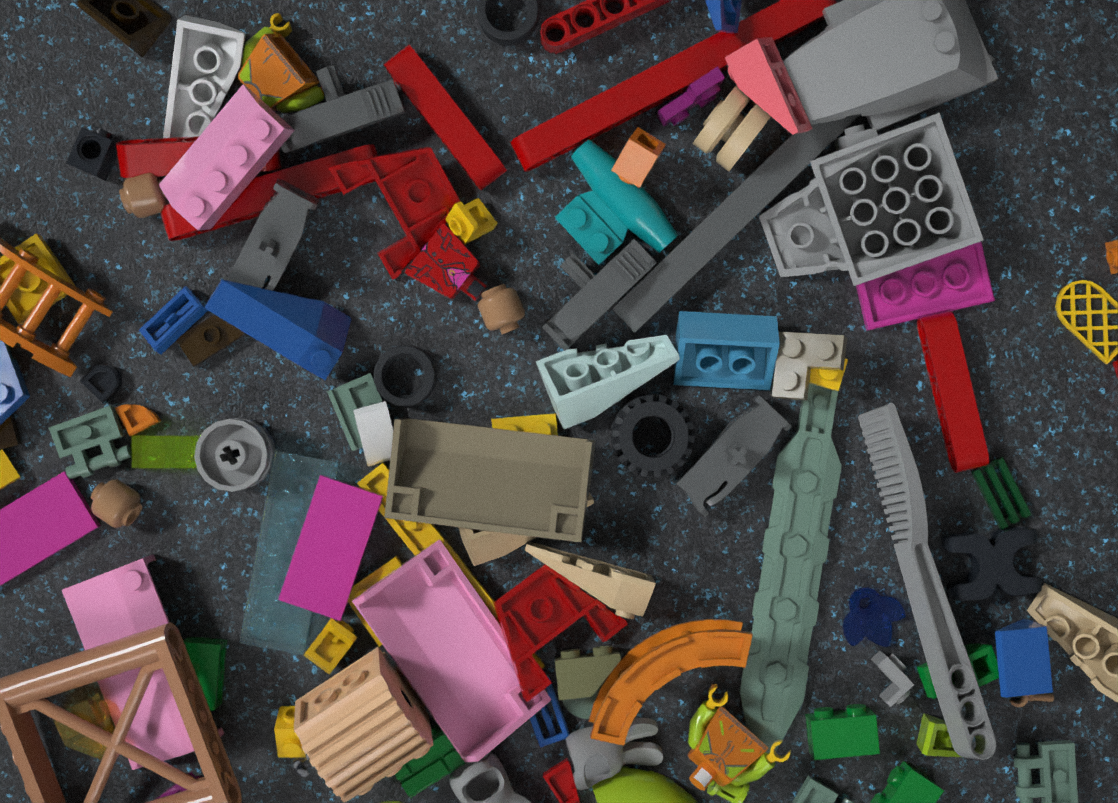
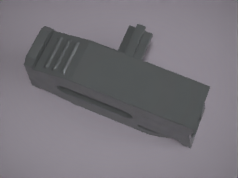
(341, 112)
(273, 237)
(597, 292)
(732, 455)

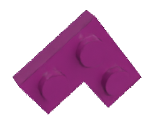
(698, 93)

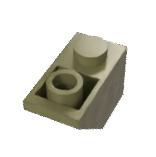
(583, 674)

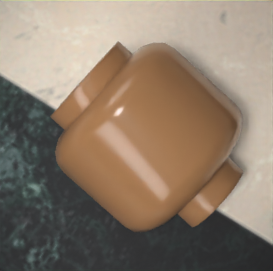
(143, 195)
(501, 309)
(116, 503)

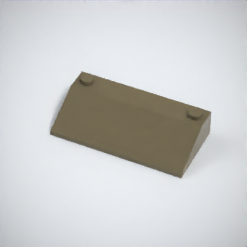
(489, 479)

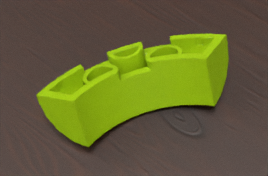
(640, 786)

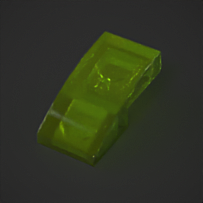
(164, 451)

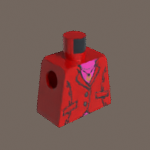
(447, 266)

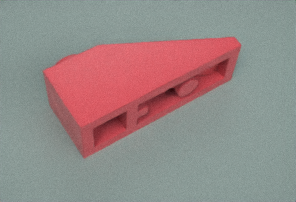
(765, 80)

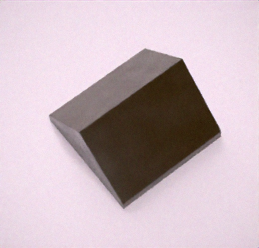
(131, 21)

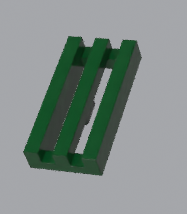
(1013, 517)

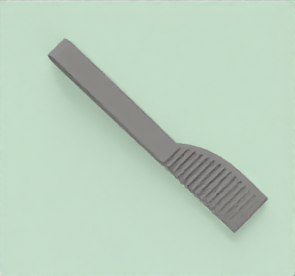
(931, 610)

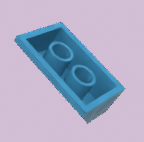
(726, 350)

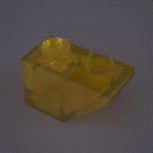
(94, 711)

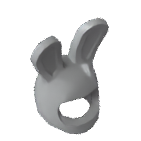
(600, 760)
(484, 782)

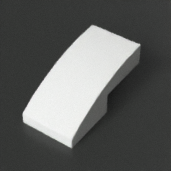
(375, 432)

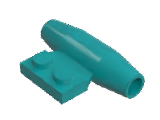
(606, 213)

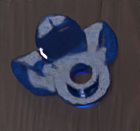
(872, 621)

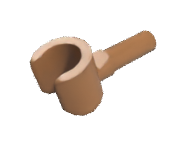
(1037, 697)

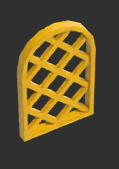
(1072, 328)

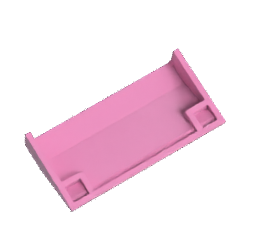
(114, 608)
(449, 651)

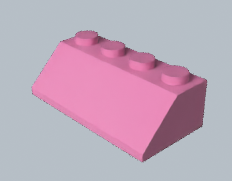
(224, 159)

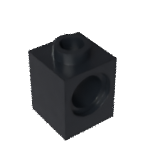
(80, 153)

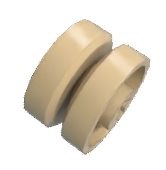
(732, 127)

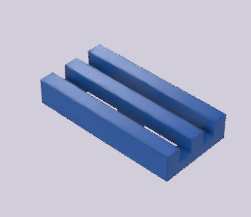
(176, 323)
(554, 737)

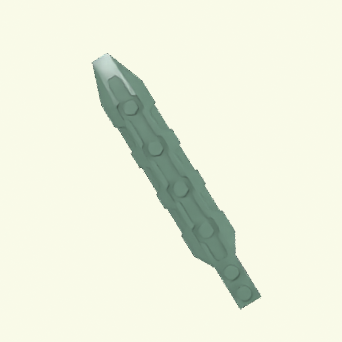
(791, 571)

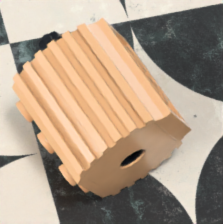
(361, 726)

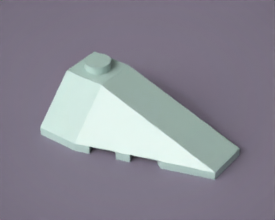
(594, 380)

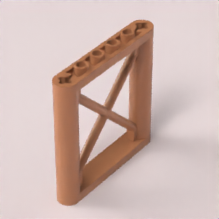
(151, 651)

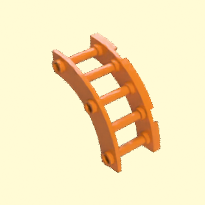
(57, 355)
(659, 661)

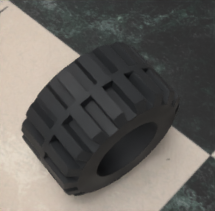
(672, 456)

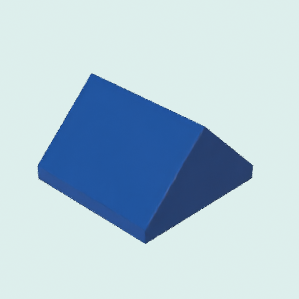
(1023, 659)

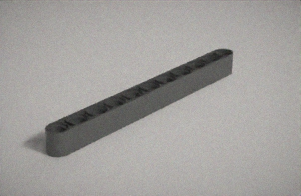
(726, 221)

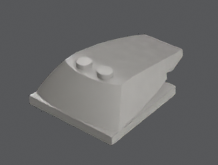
(889, 60)
(875, 207)

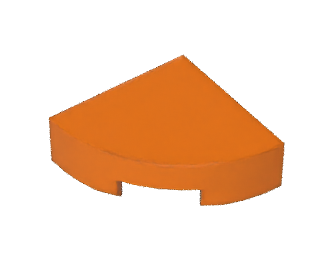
(137, 418)

